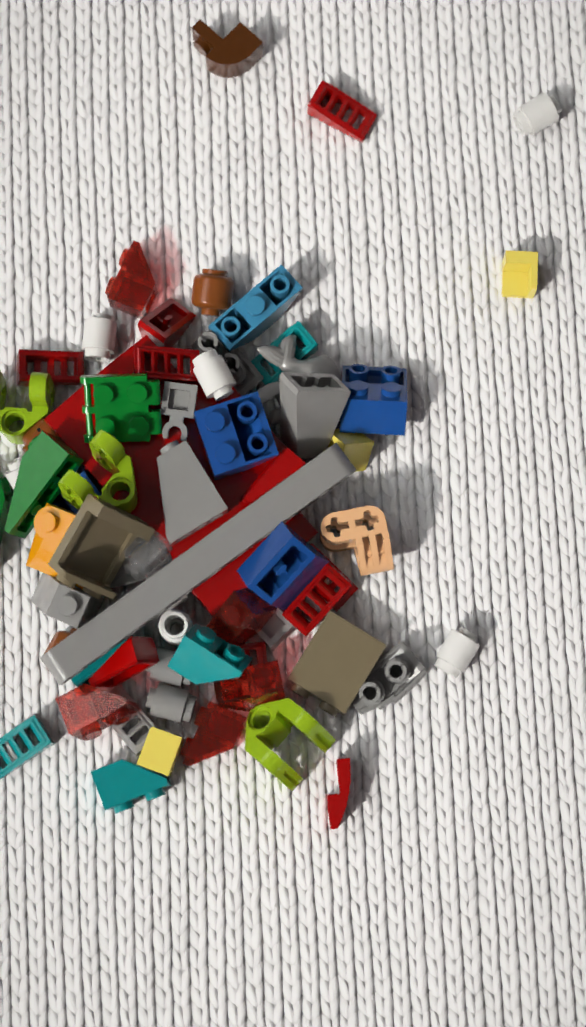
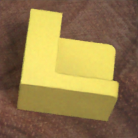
(519, 274)
(355, 446)
(160, 751)

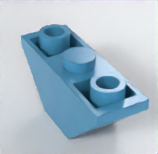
(256, 309)

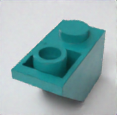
(208, 658)
(125, 782)

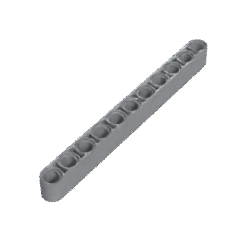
(197, 564)

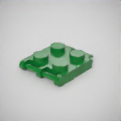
(122, 406)

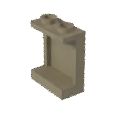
(96, 546)
(335, 664)

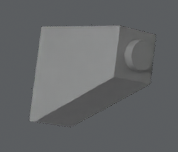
(310, 411)
(186, 493)
(65, 603)

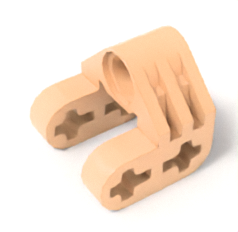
(370, 547)

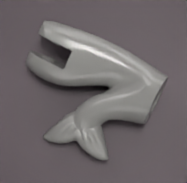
(284, 358)

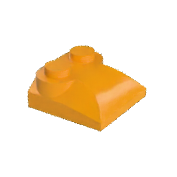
(50, 527)

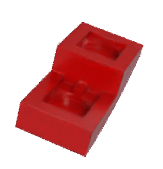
(338, 802)

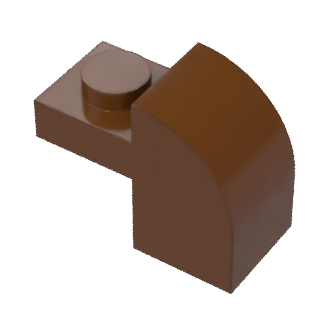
(230, 55)

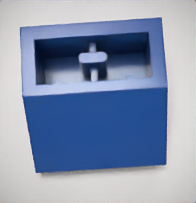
(375, 401)
(235, 435)
(281, 567)

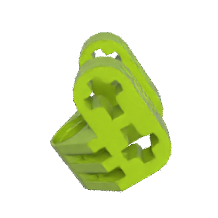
(42, 400)
(112, 457)
(270, 725)

